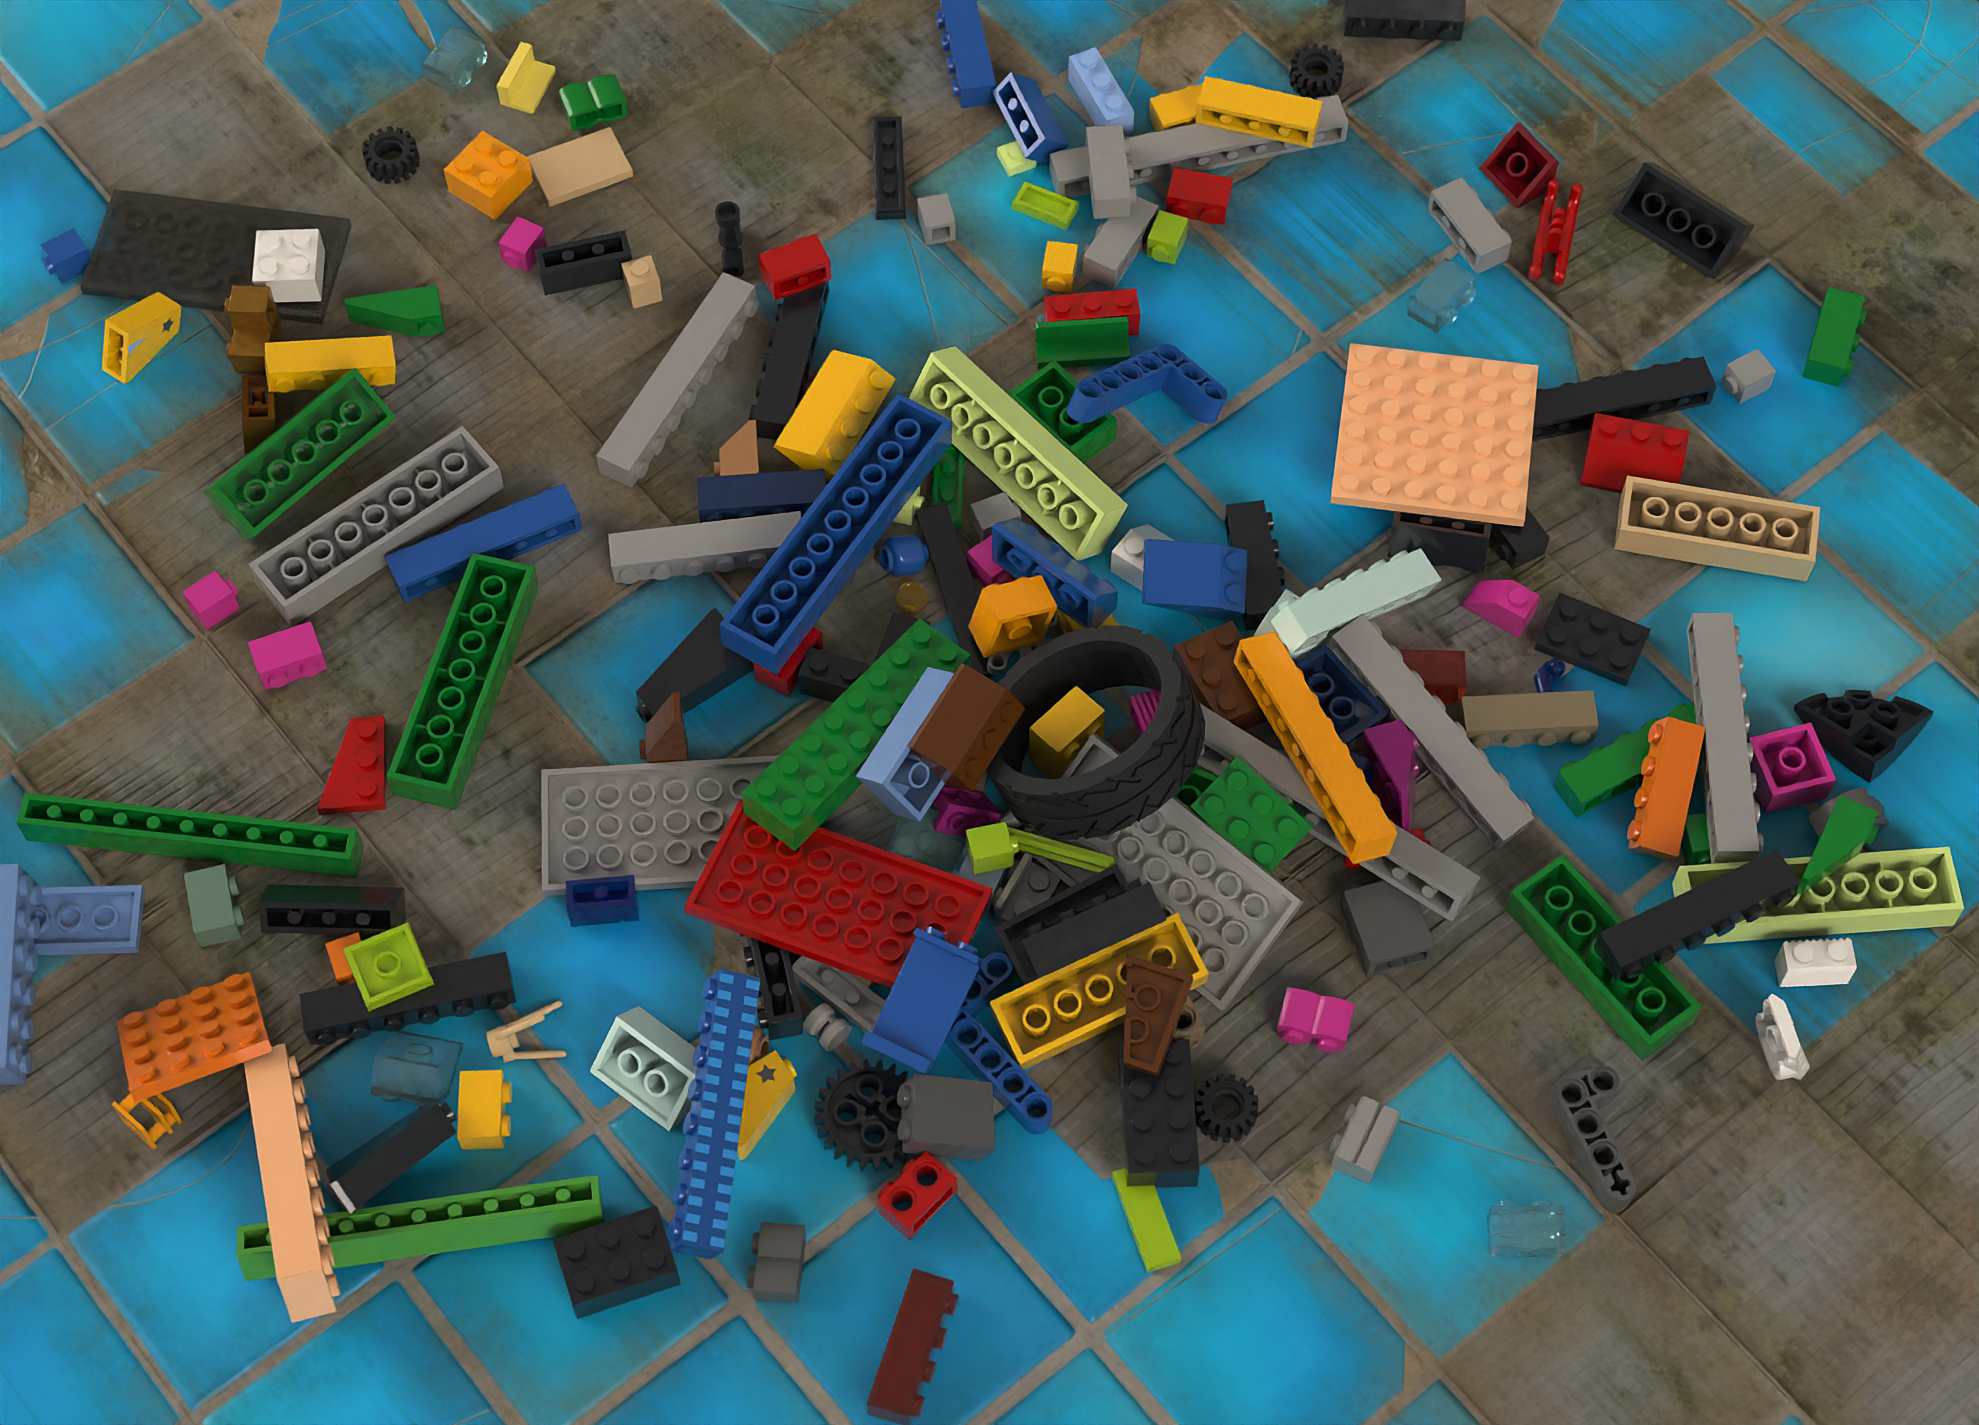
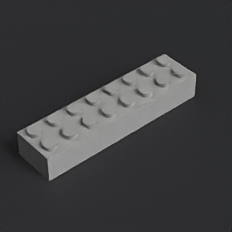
(374, 523)

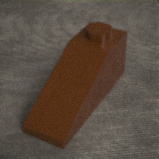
(257, 411)
(666, 734)

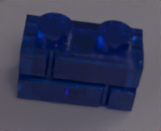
(602, 900)

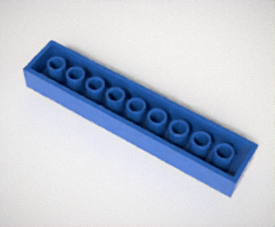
(836, 534)

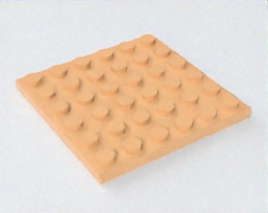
(1435, 435)

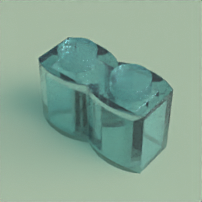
(455, 59)

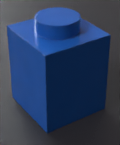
(65, 256)

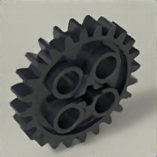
(850, 1136)

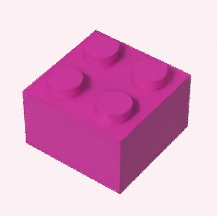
(1790, 768)

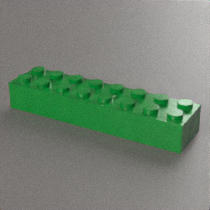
(463, 681)
(823, 762)

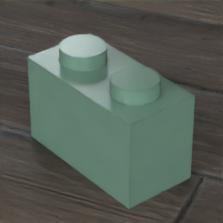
(213, 905)

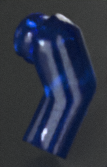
(1548, 675)

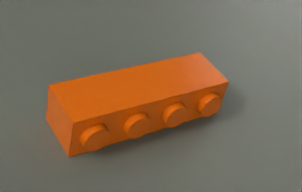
(1665, 788)

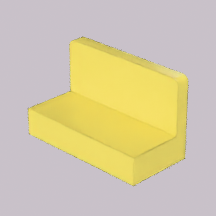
(524, 80)

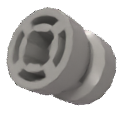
(827, 1027)

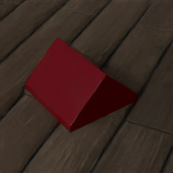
(1520, 166)

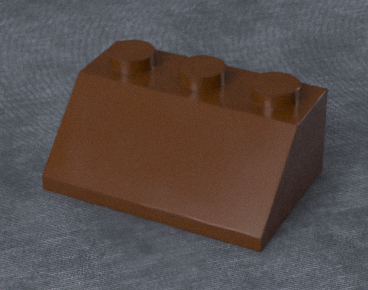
(966, 728)

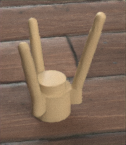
(505, 1038)

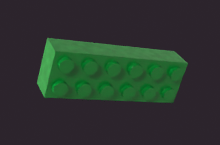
(299, 454)
(1565, 921)

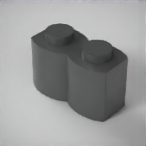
(778, 1262)

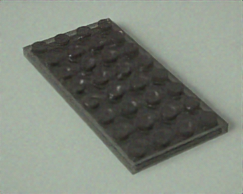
(198, 251)

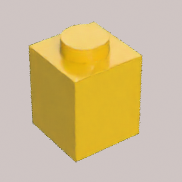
(1059, 266)

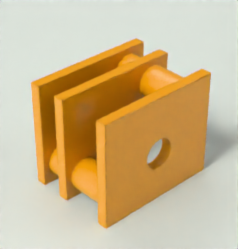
(162, 1125)

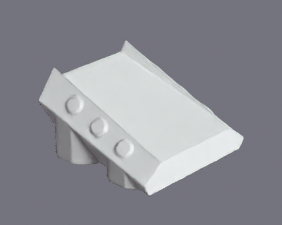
(1780, 1040)

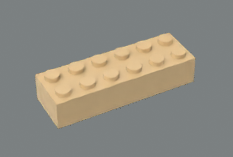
(1717, 528)

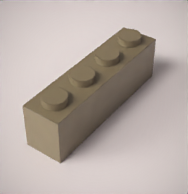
(1529, 718)

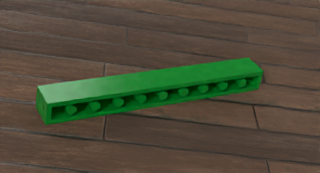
(190, 834)

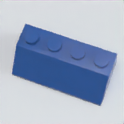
(1074, 587)

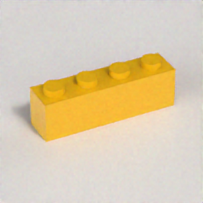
(1258, 111)
(322, 362)

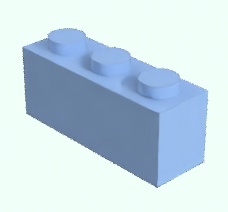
(1099, 91)

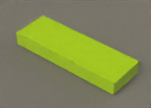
(1147, 1223)

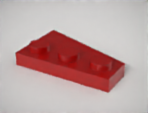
(359, 770)

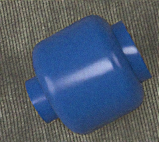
(903, 555)

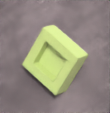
(1014, 159)

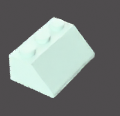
(647, 1066)

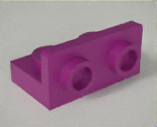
(963, 810)

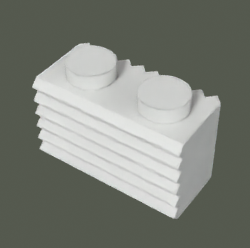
(1815, 962)

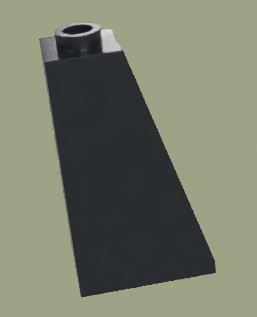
(694, 669)
(391, 1153)

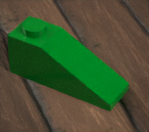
(405, 312)
(1841, 840)

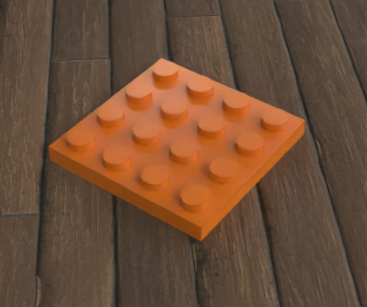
(192, 1036)

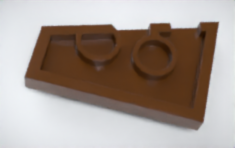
(1153, 1008)

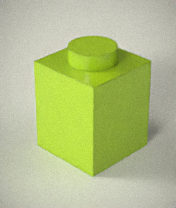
(1167, 237)
(991, 847)

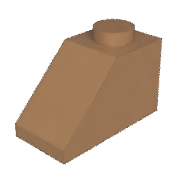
(739, 453)

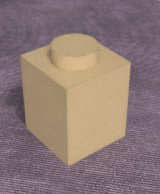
(642, 281)

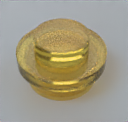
(912, 597)

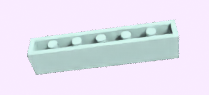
(1369, 593)

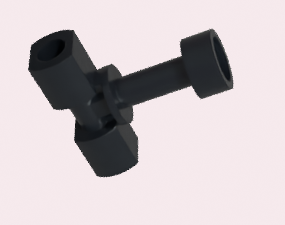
(730, 237)

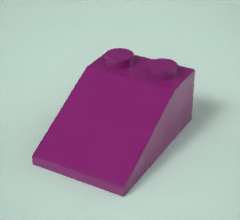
(1395, 767)

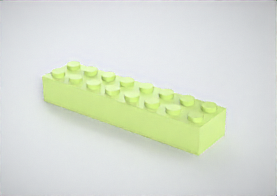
(1019, 454)
(1861, 896)

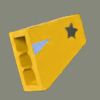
(138, 335)
(766, 1093)

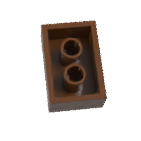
(1215, 678)

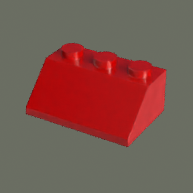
(1632, 448)

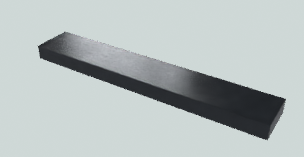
(953, 578)

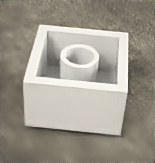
(290, 264)

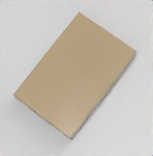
(580, 166)

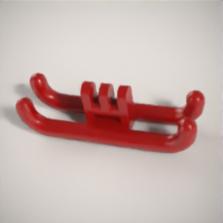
(1555, 235)

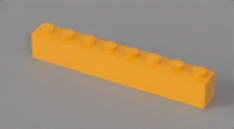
(1315, 748)

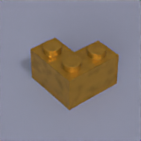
(252, 324)

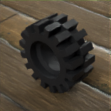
(1318, 59)
(387, 142)
(1226, 1088)

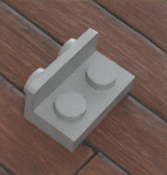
(1025, 889)

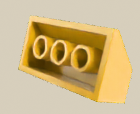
(834, 412)

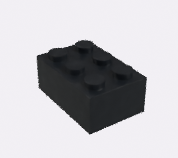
(616, 1262)

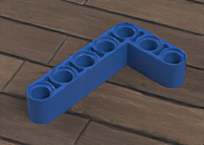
(1155, 369)
(987, 1048)

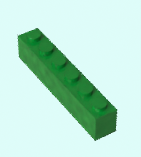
(1610, 769)

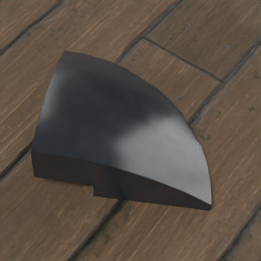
(1863, 730)

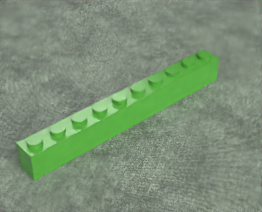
(441, 1224)

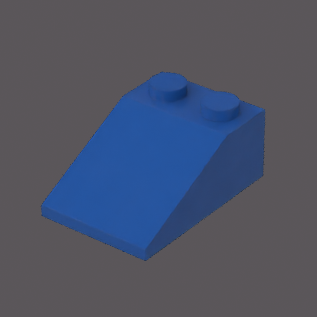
(1195, 578)

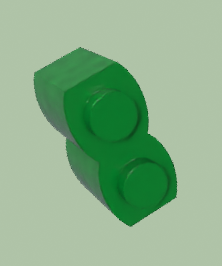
(593, 102)

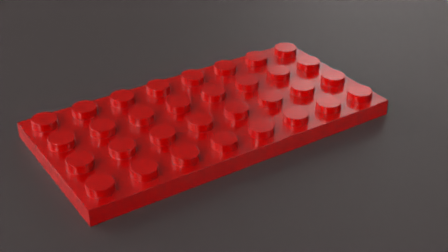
(832, 898)

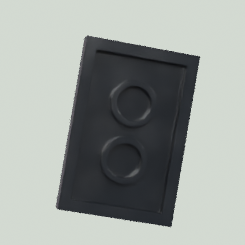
(1592, 639)

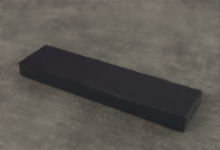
(888, 168)

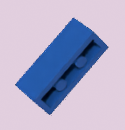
(1029, 117)

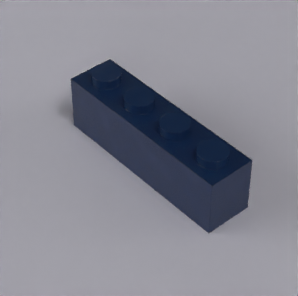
(757, 494)

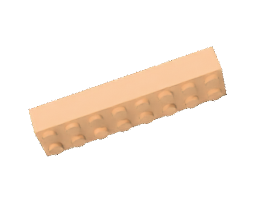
(290, 1183)

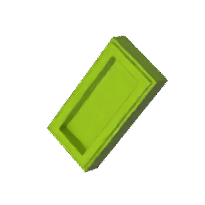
(1045, 205)

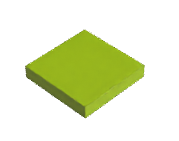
(388, 966)

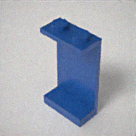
(924, 1000)

